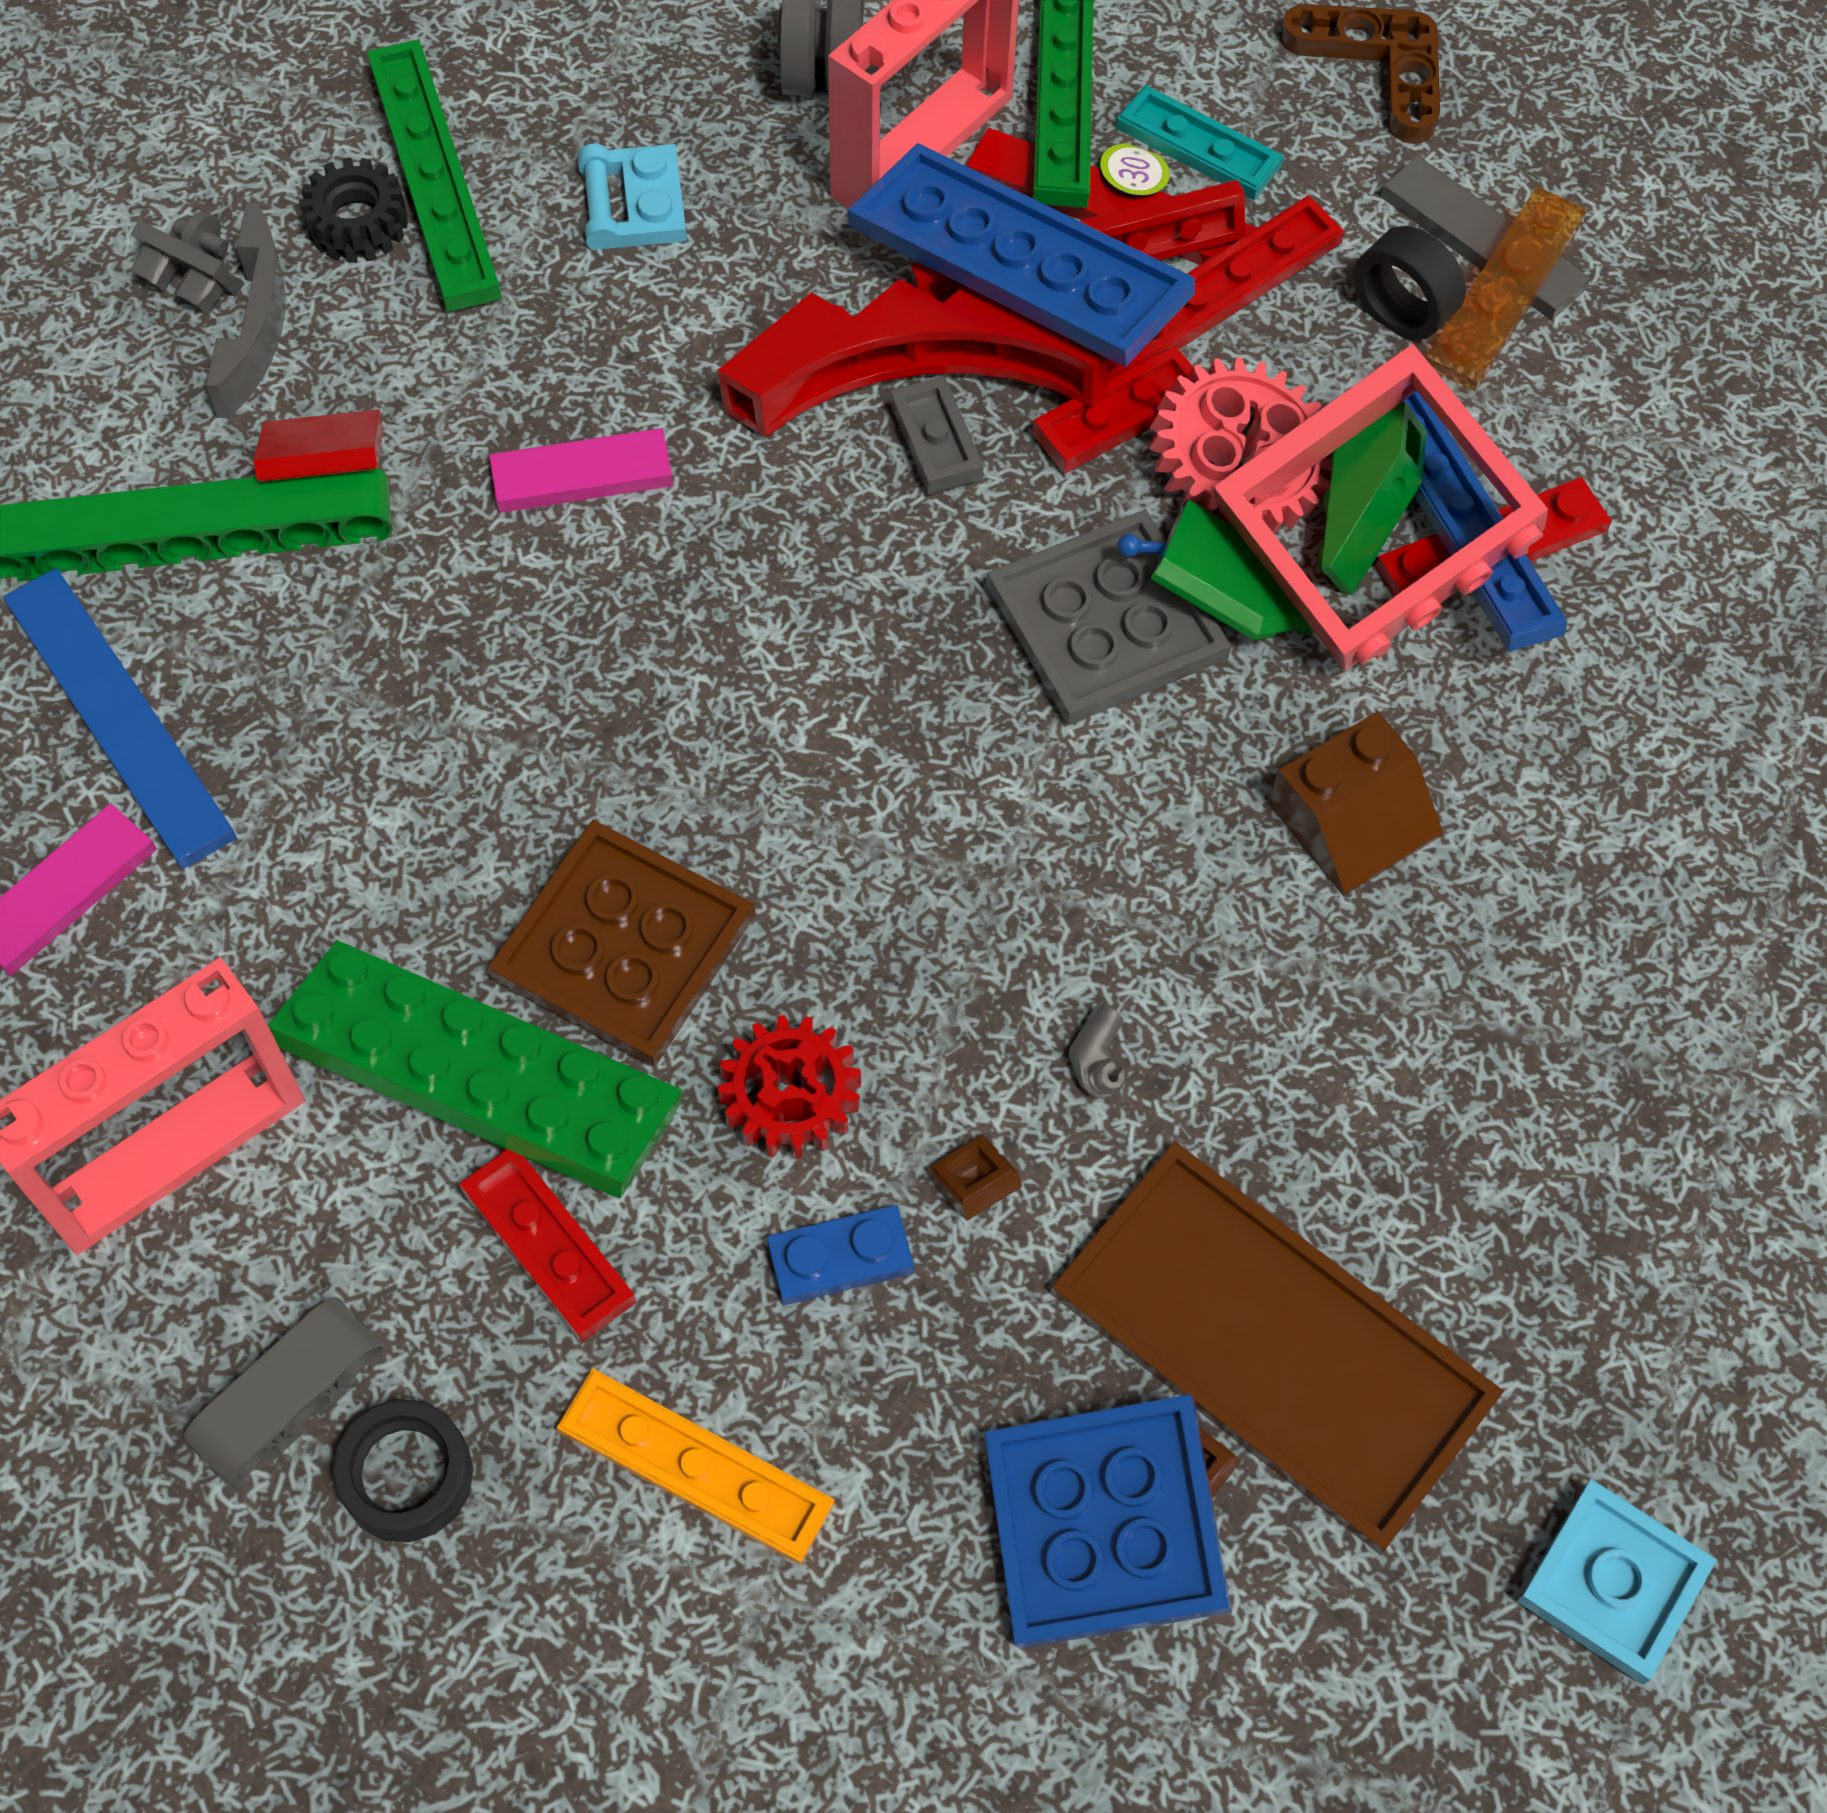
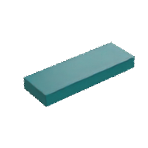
(1199, 141)

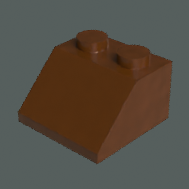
(1357, 803)

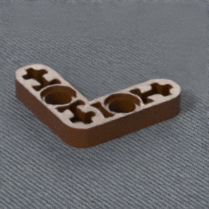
(1397, 50)

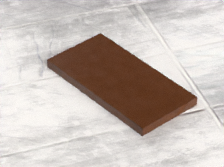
(1278, 1346)

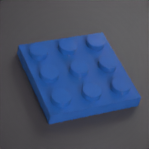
(1106, 1522)

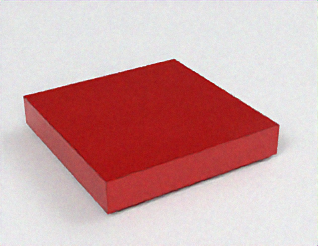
(319, 445)

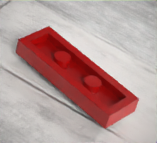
(1081, 433)
(548, 1244)

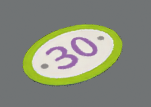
(1134, 169)

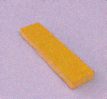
(696, 1466)

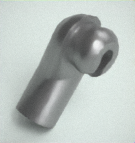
(1091, 1055)

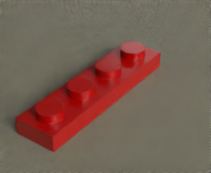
(1571, 519)

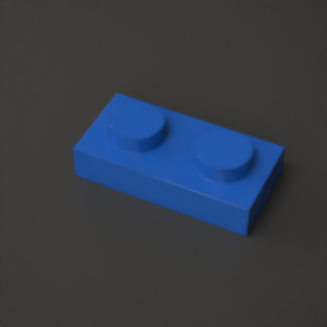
(840, 1255)

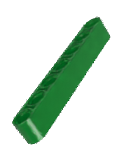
(191, 521)

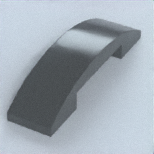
(241, 363)

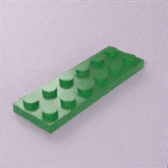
(477, 1068)

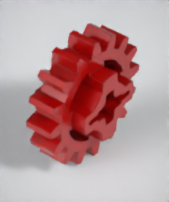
(784, 1058)

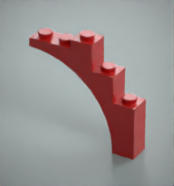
(901, 334)

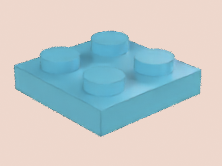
(1617, 1581)

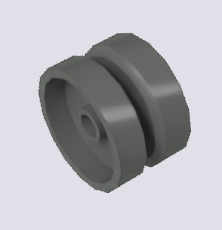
(809, 36)

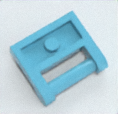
(650, 190)

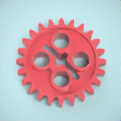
(1193, 431)

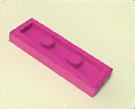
(581, 470)
(68, 884)

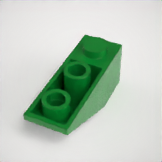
(1369, 492)

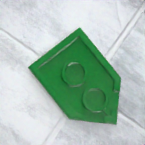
(1222, 576)

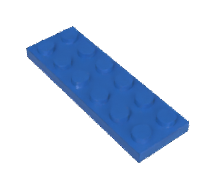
(1022, 254)

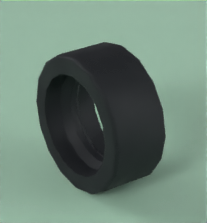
(1427, 264)
(370, 1429)

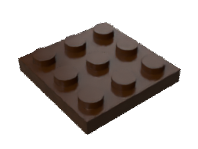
(622, 942)

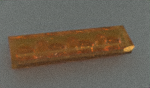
(1506, 288)

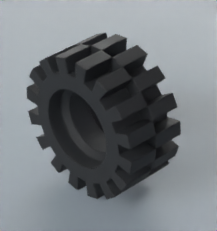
(349, 186)

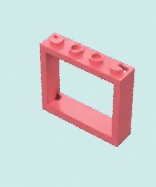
(945, 117)
(1329, 430)
(121, 1069)

